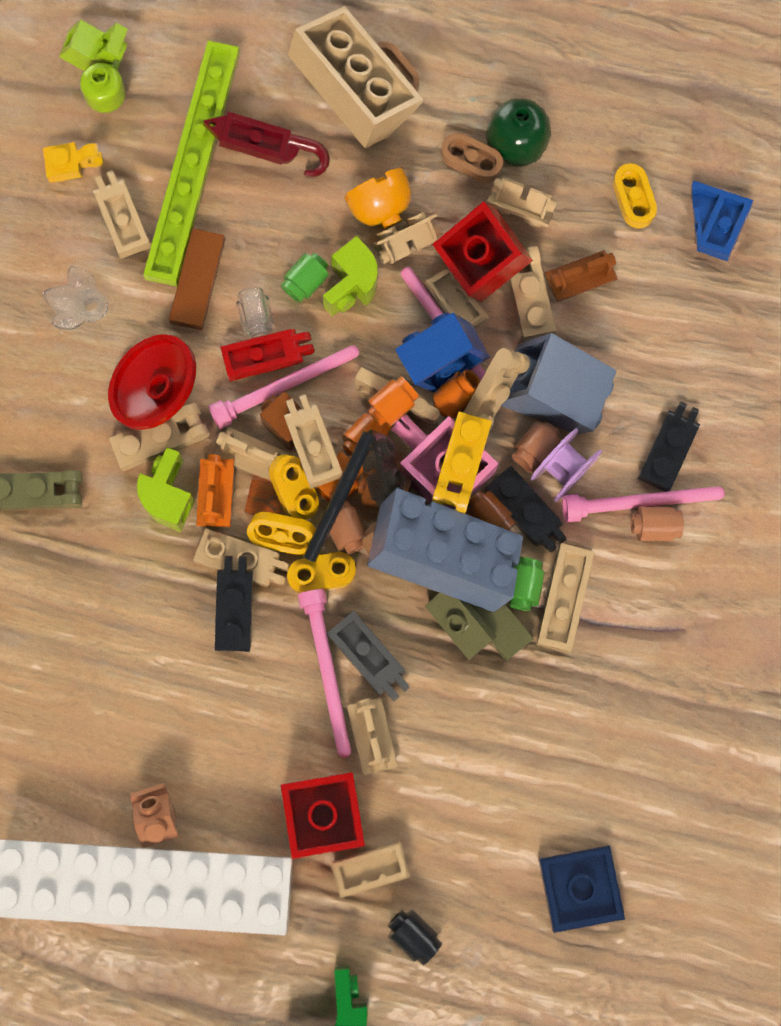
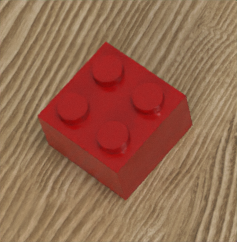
(482, 252)
(322, 815)

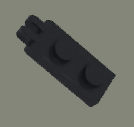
(670, 448)
(528, 509)
(234, 607)

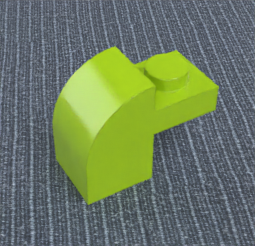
(89, 45)
(358, 272)
(159, 497)

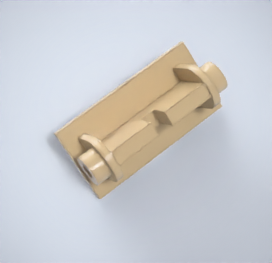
(509, 201)
(395, 244)
(247, 452)
(372, 736)

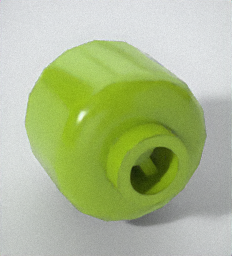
(102, 87)

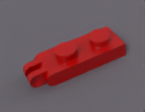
(265, 353)

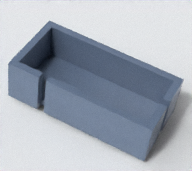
(445, 550)

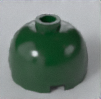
(519, 131)

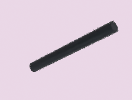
(339, 496)

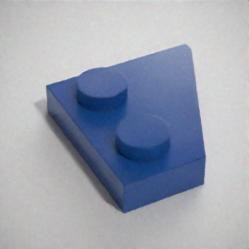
(717, 219)

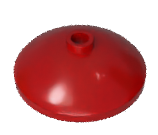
(152, 382)

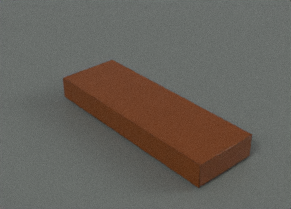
(197, 279)

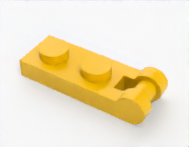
(462, 460)

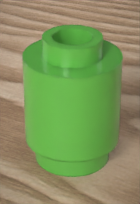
(305, 277)
(528, 584)

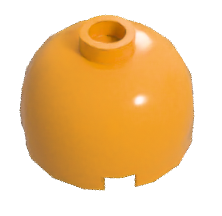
(381, 199)

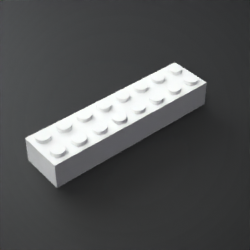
(145, 887)

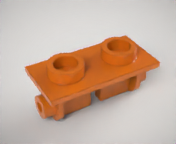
(215, 492)

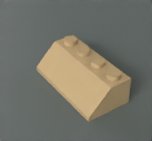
(353, 76)

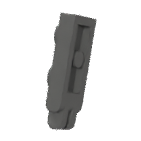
(368, 655)

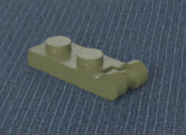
(39, 490)

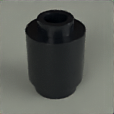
(414, 936)

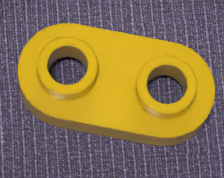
(634, 198)
(293, 490)
(282, 534)
(321, 573)

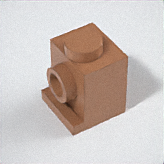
(154, 815)

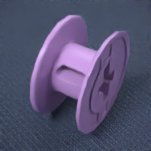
(566, 464)

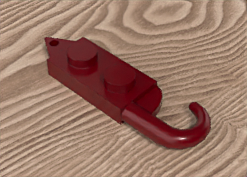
(265, 141)

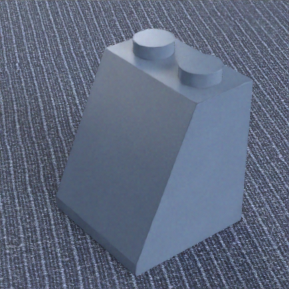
(561, 385)

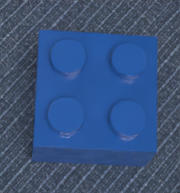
(441, 351)

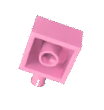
(428, 456)

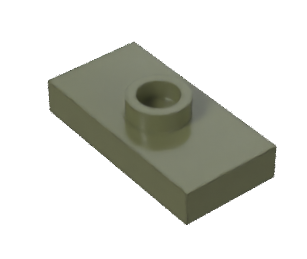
(461, 624)

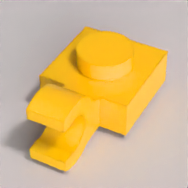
(66, 161)

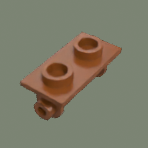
(582, 275)

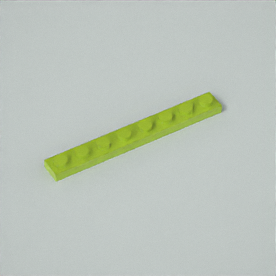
(191, 165)

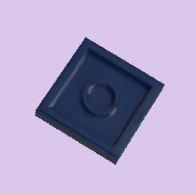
(581, 889)

